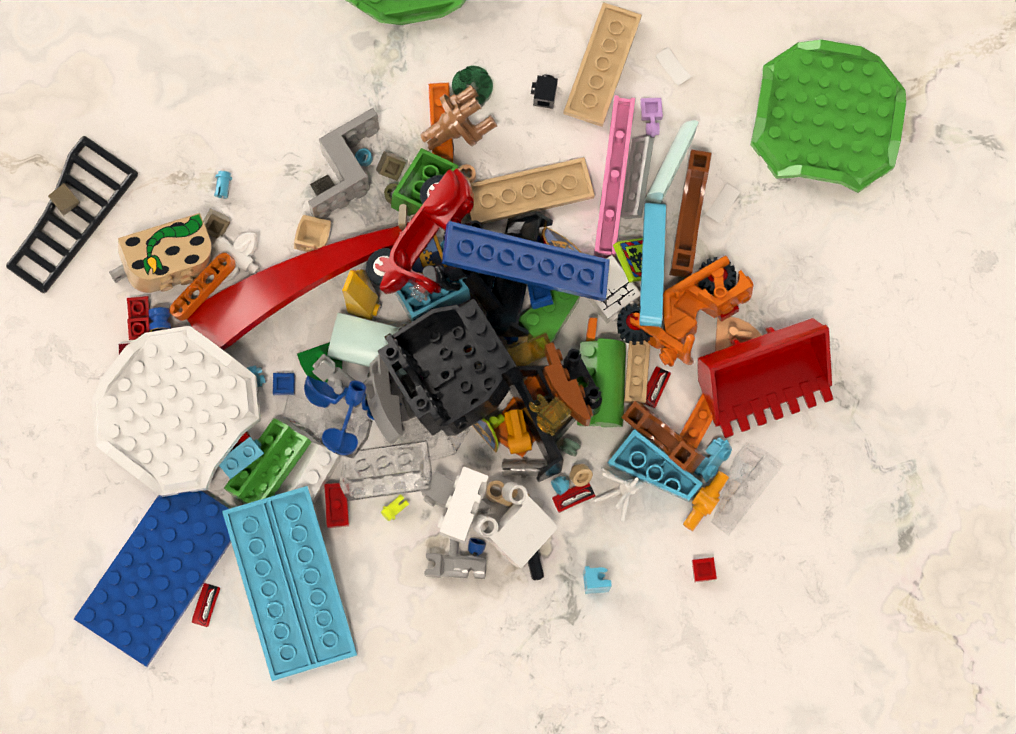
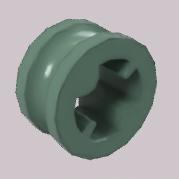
(570, 447)

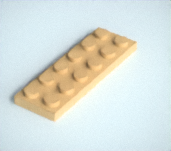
(602, 64)
(531, 191)

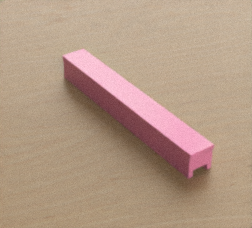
(614, 177)

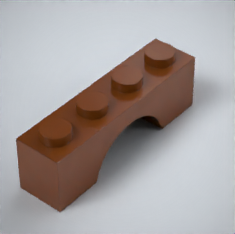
(664, 436)

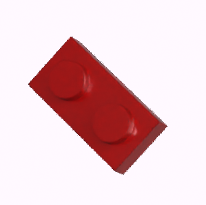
(336, 506)

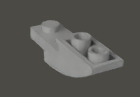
(383, 405)

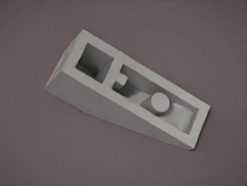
(441, 490)

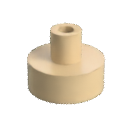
(580, 475)

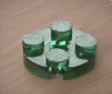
(477, 75)

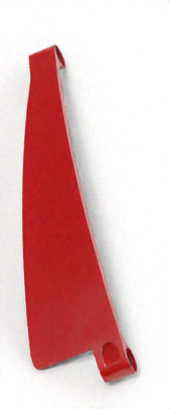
(252, 300)

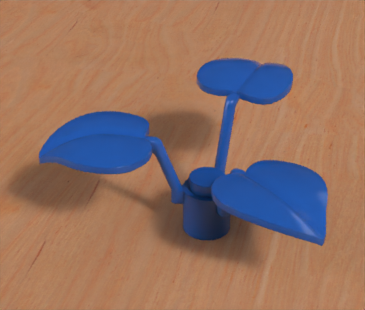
(323, 395)

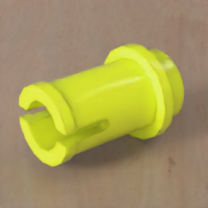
(393, 508)

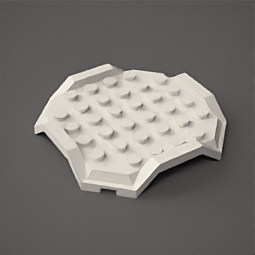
(173, 409)

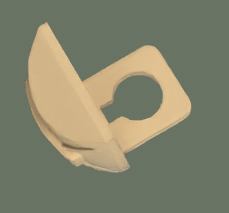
(311, 233)

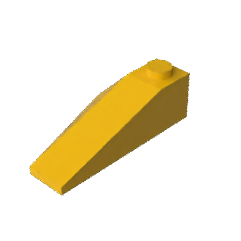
(360, 295)

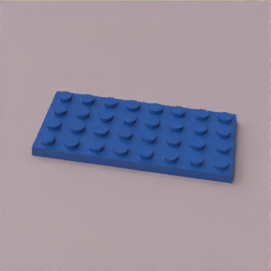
(157, 574)

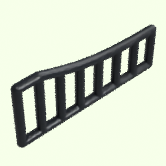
(94, 222)

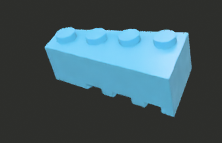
(651, 465)

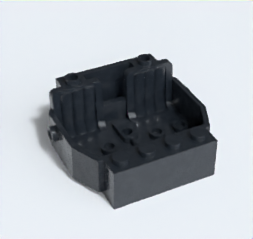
(438, 347)

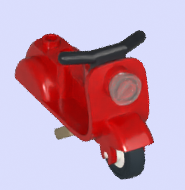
(443, 200)

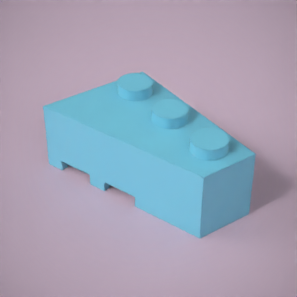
(437, 300)

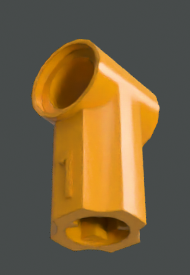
(517, 437)

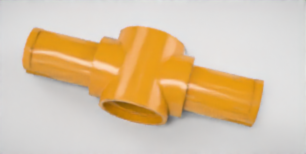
(705, 501)

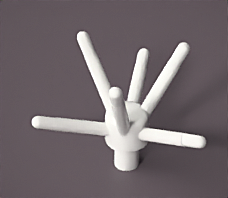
(626, 488)

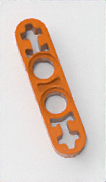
(204, 289)

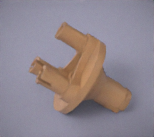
(455, 120)

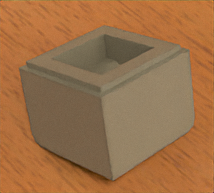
(390, 165)
(63, 199)
(216, 223)

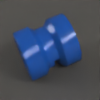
(159, 318)

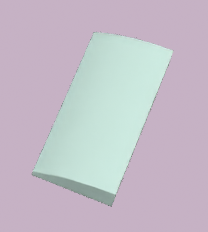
(672, 162)
(358, 340)

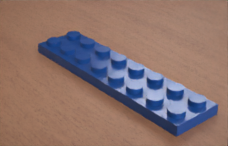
(525, 261)

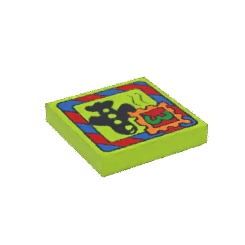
(630, 257)

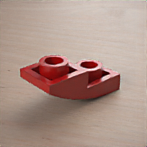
(138, 316)

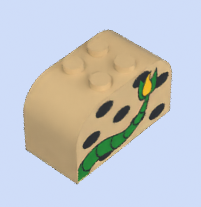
(166, 254)

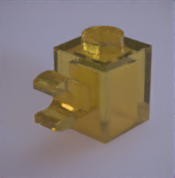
(551, 415)

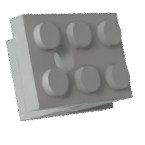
(336, 150)

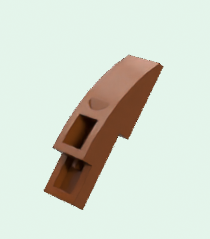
(566, 391)

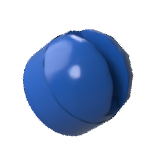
(476, 545)

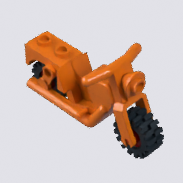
(681, 306)

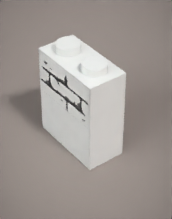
(619, 293)

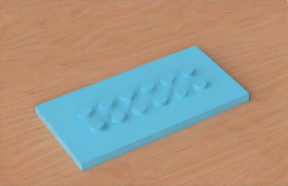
(289, 583)

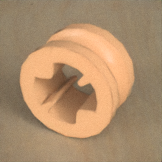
(466, 168)

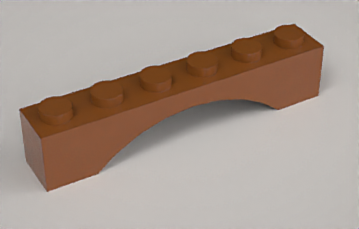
(690, 214)

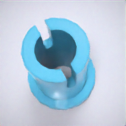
(222, 184)

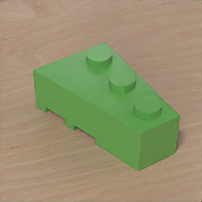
(550, 317)

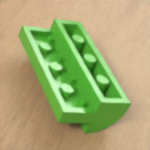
(607, 368)
(266, 474)

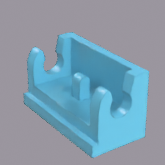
(594, 580)

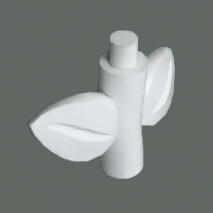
(242, 248)

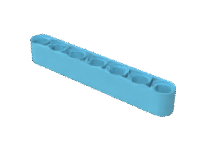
(652, 265)

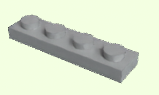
(637, 177)

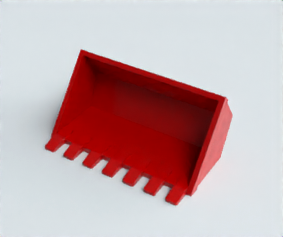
(766, 374)

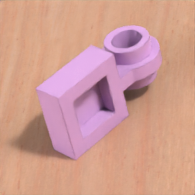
(651, 110)

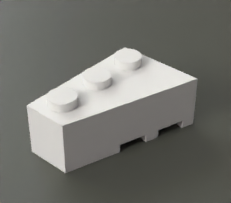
(463, 505)

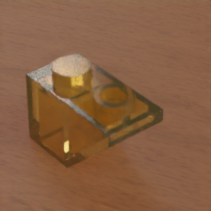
(529, 349)

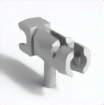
(337, 378)
(455, 565)

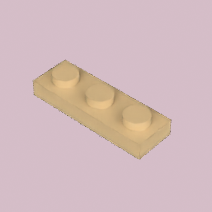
(637, 372)

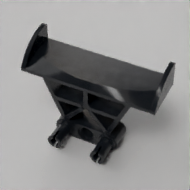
(506, 297)
(546, 442)

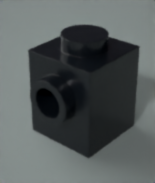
(544, 91)

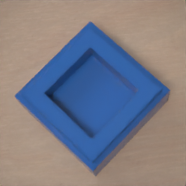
(283, 383)

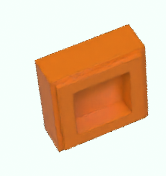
(591, 329)

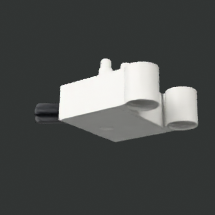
(519, 530)

